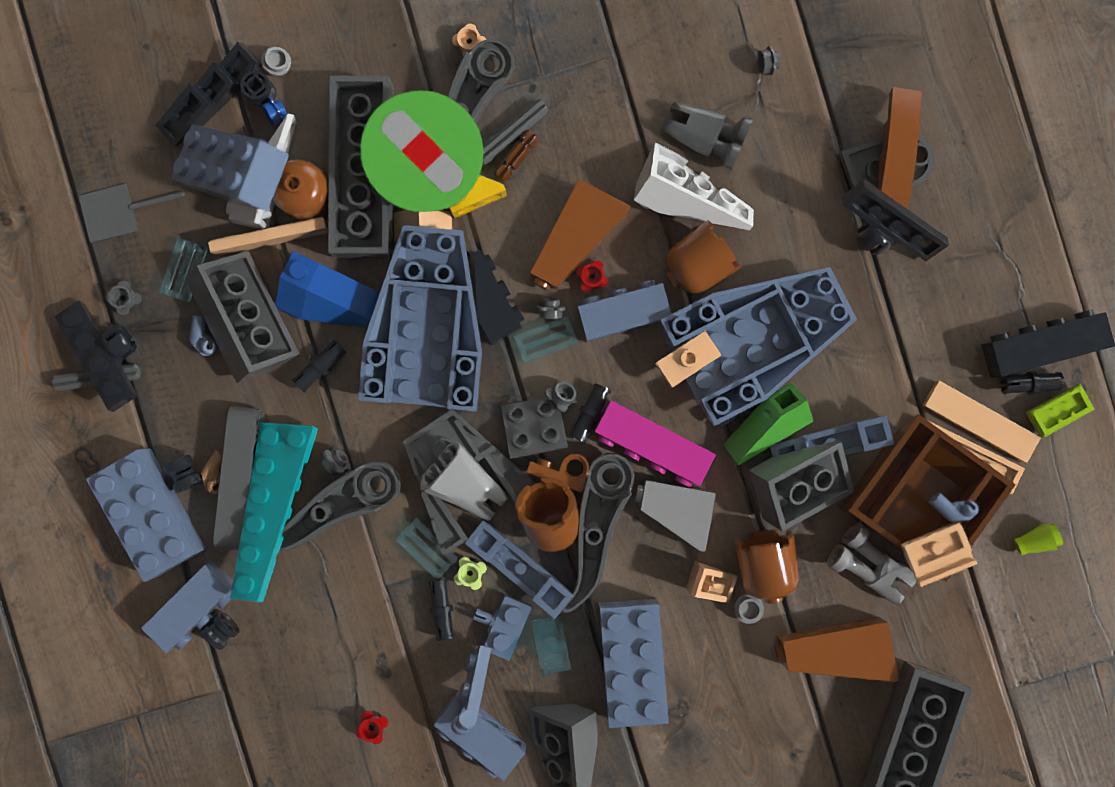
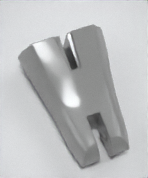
(463, 482)

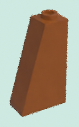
(578, 231)
(845, 650)

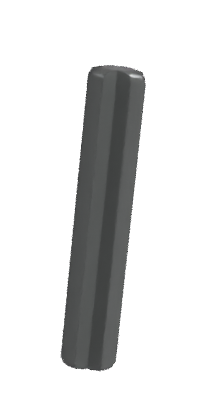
(513, 130)
(81, 379)

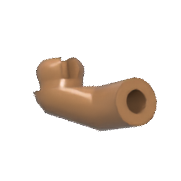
(211, 472)

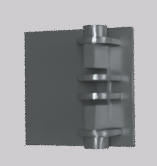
(533, 427)

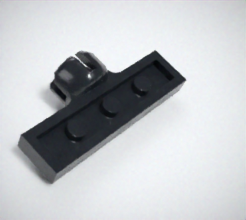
(891, 223)
(100, 353)

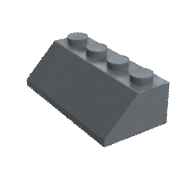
(241, 315)

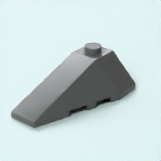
(567, 742)

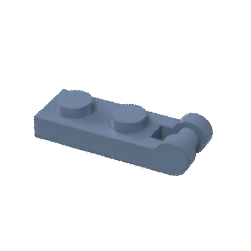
(471, 690)

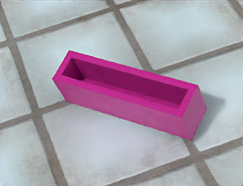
(654, 443)

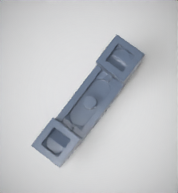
(855, 437)
(520, 568)

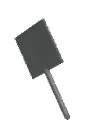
(111, 213)

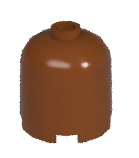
(304, 199)
(700, 260)
(548, 514)
(768, 564)

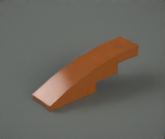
(900, 145)

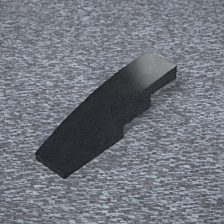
(210, 94)

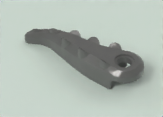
(475, 86)
(340, 501)
(598, 515)

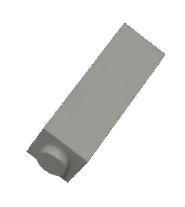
(679, 509)

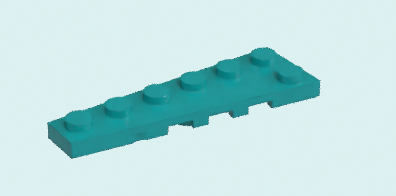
(273, 483)

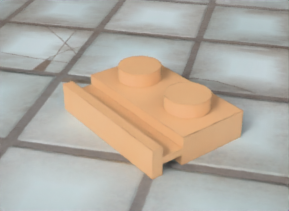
(938, 554)

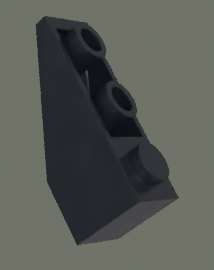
(492, 307)

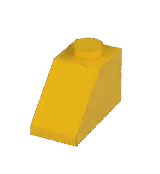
(481, 194)

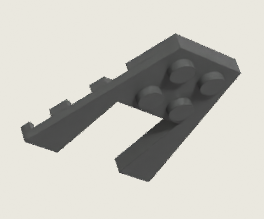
(423, 451)

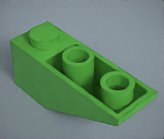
(769, 423)

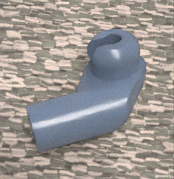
(199, 338)
(954, 511)

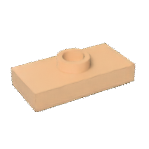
(688, 359)

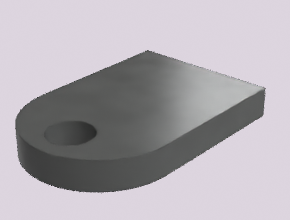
(863, 162)

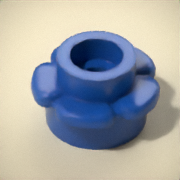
(274, 111)

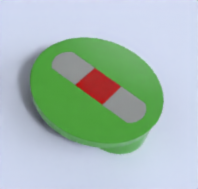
(422, 151)

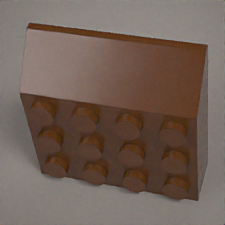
(905, 476)

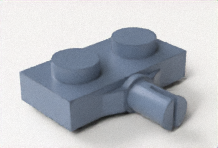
(504, 625)

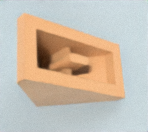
(434, 219)
(711, 583)

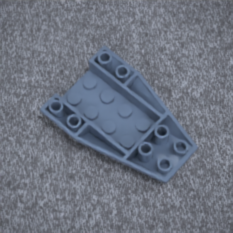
(424, 326)
(762, 337)

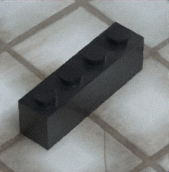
(1049, 344)

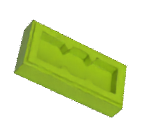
(1060, 410)

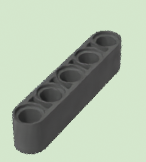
(236, 473)

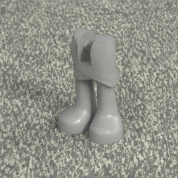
(885, 569)

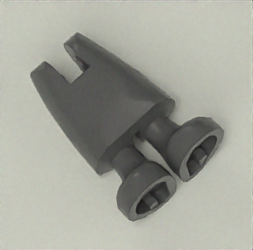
(703, 130)

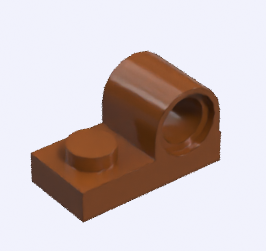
(544, 469)

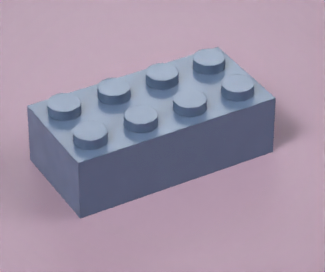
(230, 166)
(146, 514)
(633, 663)

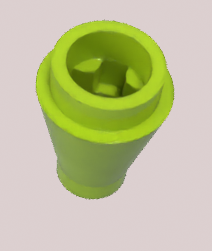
(1039, 539)

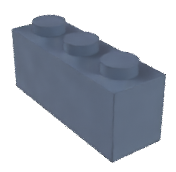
(623, 311)
(190, 608)
(486, 741)

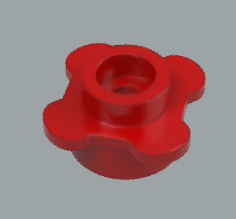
(584, 272)
(368, 735)

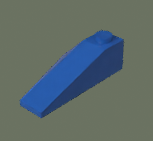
(323, 295)

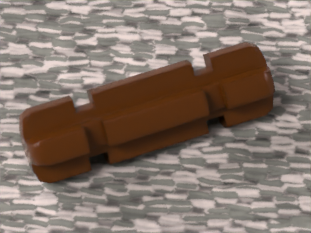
(516, 155)

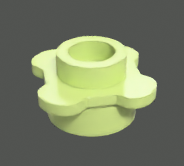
(471, 581)

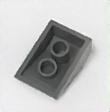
(801, 483)

